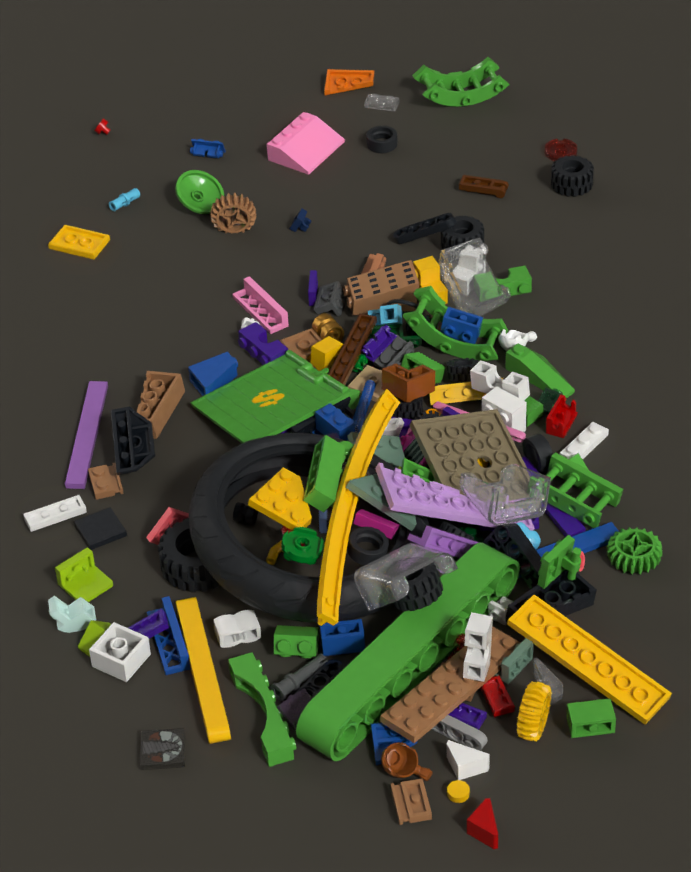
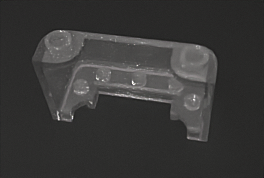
(471, 279)
(515, 498)
(385, 580)

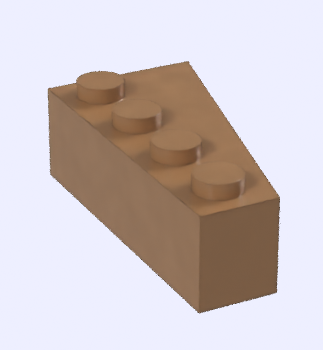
(160, 398)

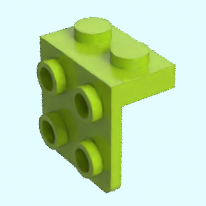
(81, 576)

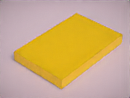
(79, 242)

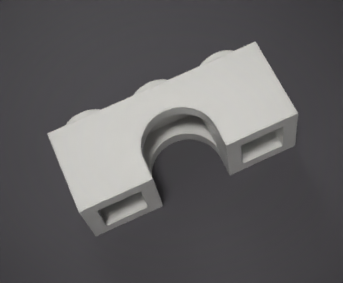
(485, 378)
(478, 639)

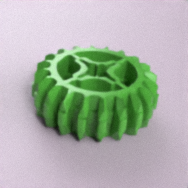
(646, 554)

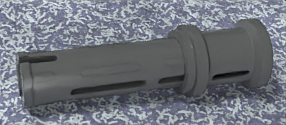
(292, 681)

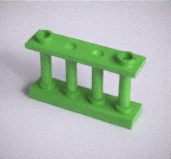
(586, 480)

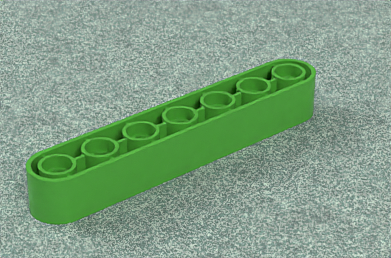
(404, 654)

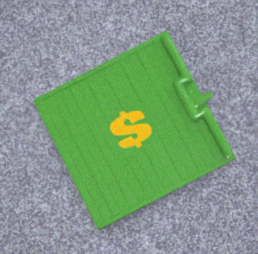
(271, 398)

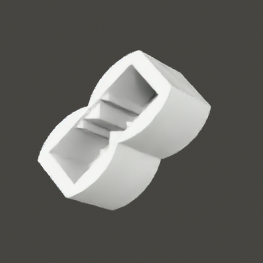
(237, 628)

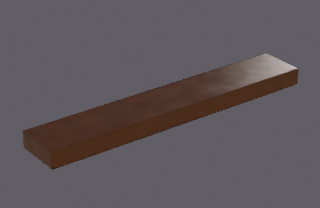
(352, 347)

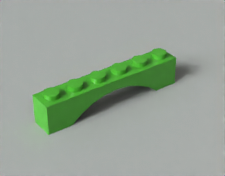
(248, 678)

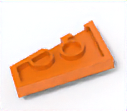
(347, 80)

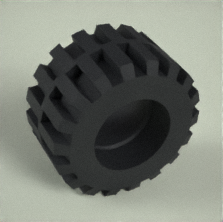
(572, 175)
(463, 231)
(424, 589)

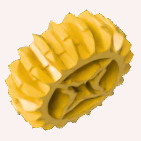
(534, 711)

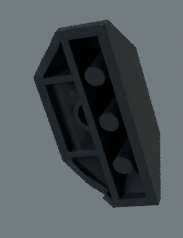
(132, 440)

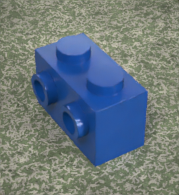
(461, 325)
(333, 422)
(342, 637)

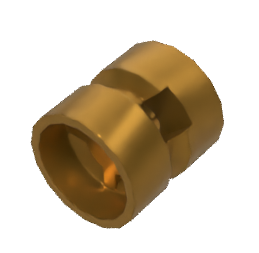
(326, 326)

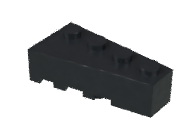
(561, 594)

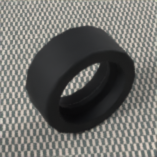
(381, 146)
(538, 451)
(371, 535)

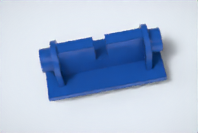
(200, 147)

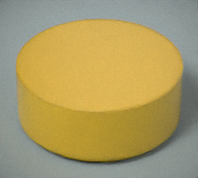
(458, 791)

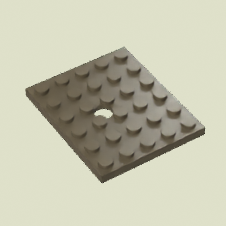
(457, 441)

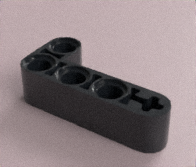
(512, 541)

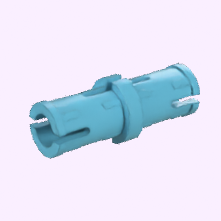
(124, 199)

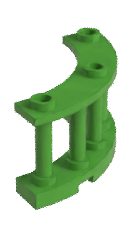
(440, 85)
(430, 301)

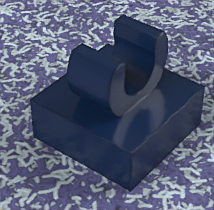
(300, 221)

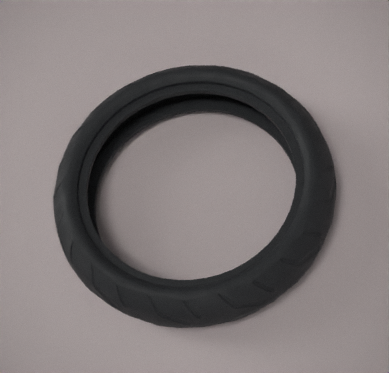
(238, 569)

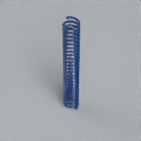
(360, 405)

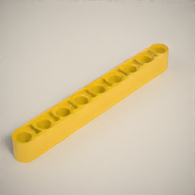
(203, 671)

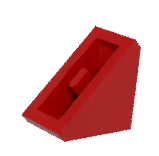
(482, 825)

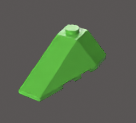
(537, 369)

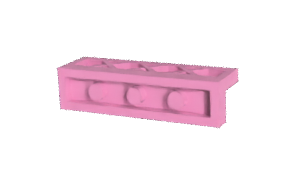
(266, 305)

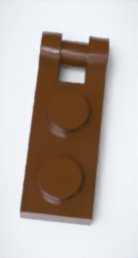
(483, 185)

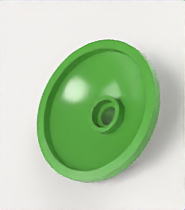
(198, 191)

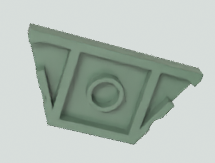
(370, 490)

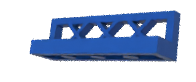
(177, 641)

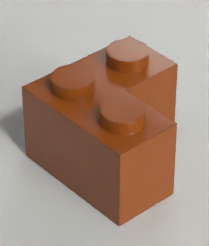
(408, 383)

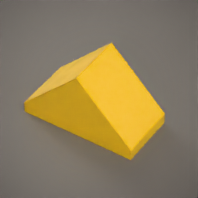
(325, 353)

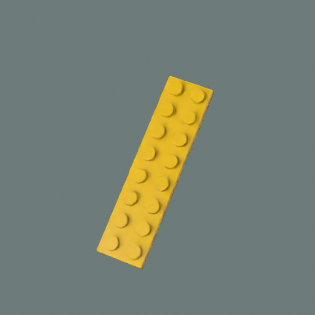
(589, 659)

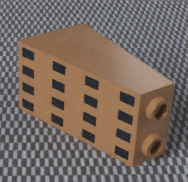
(379, 286)

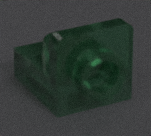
(549, 398)

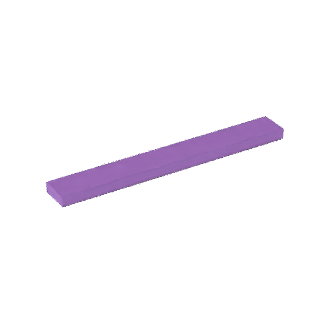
(86, 435)

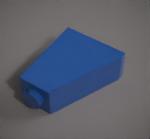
(213, 373)

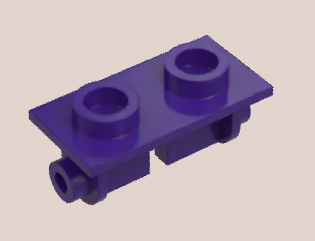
(376, 346)

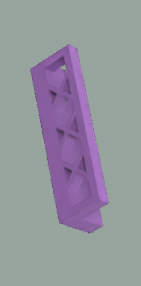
(443, 541)

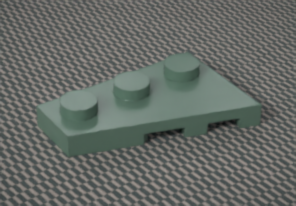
(388, 448)

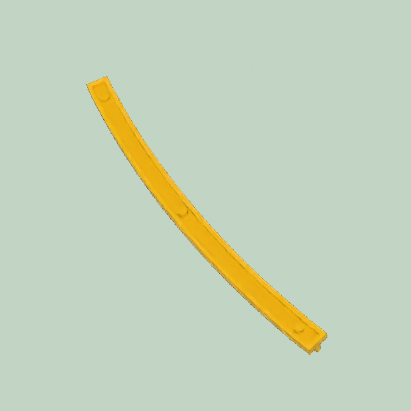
(344, 508)

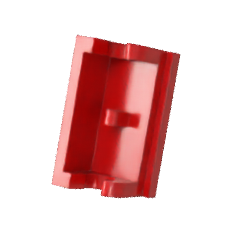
(561, 417)

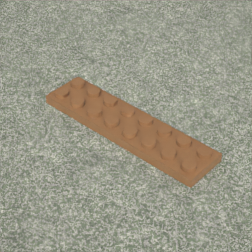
(442, 691)

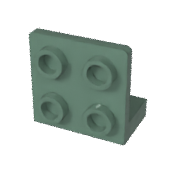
(516, 661)

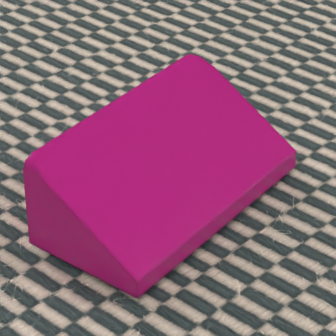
(367, 519)

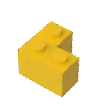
(429, 275)

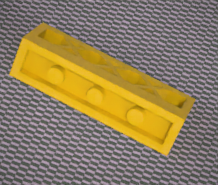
(455, 393)

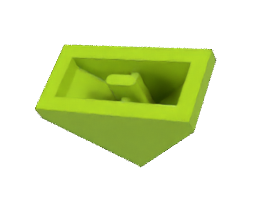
(92, 634)

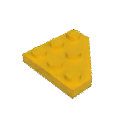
(283, 500)

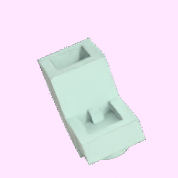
(73, 616)

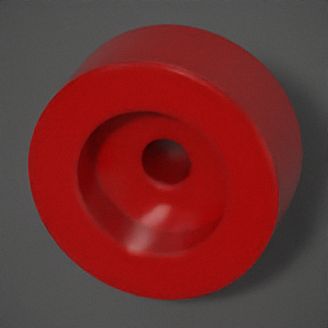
(102, 127)

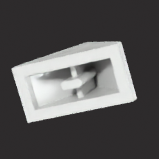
(466, 760)

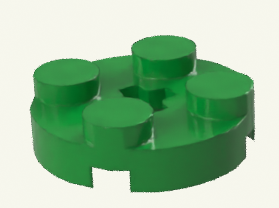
(308, 554)

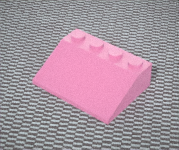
(304, 144)

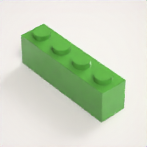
(324, 473)

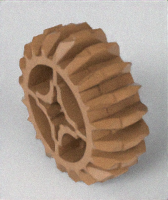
(232, 209)

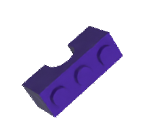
(254, 340)

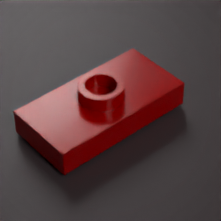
(497, 697)

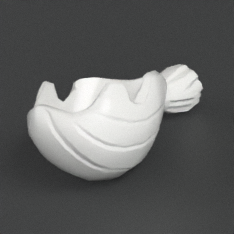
(513, 337)

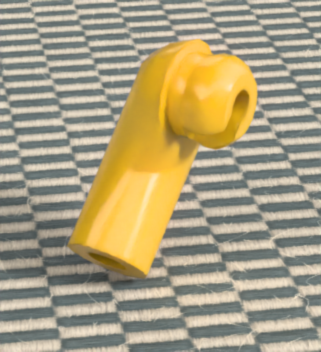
(273, 553)

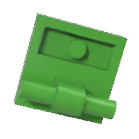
(558, 560)

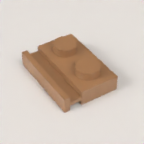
(105, 481)
(411, 801)

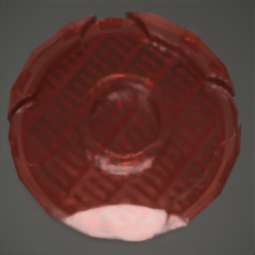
(555, 149)

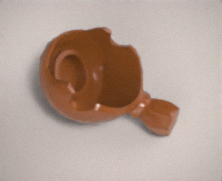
(402, 761)

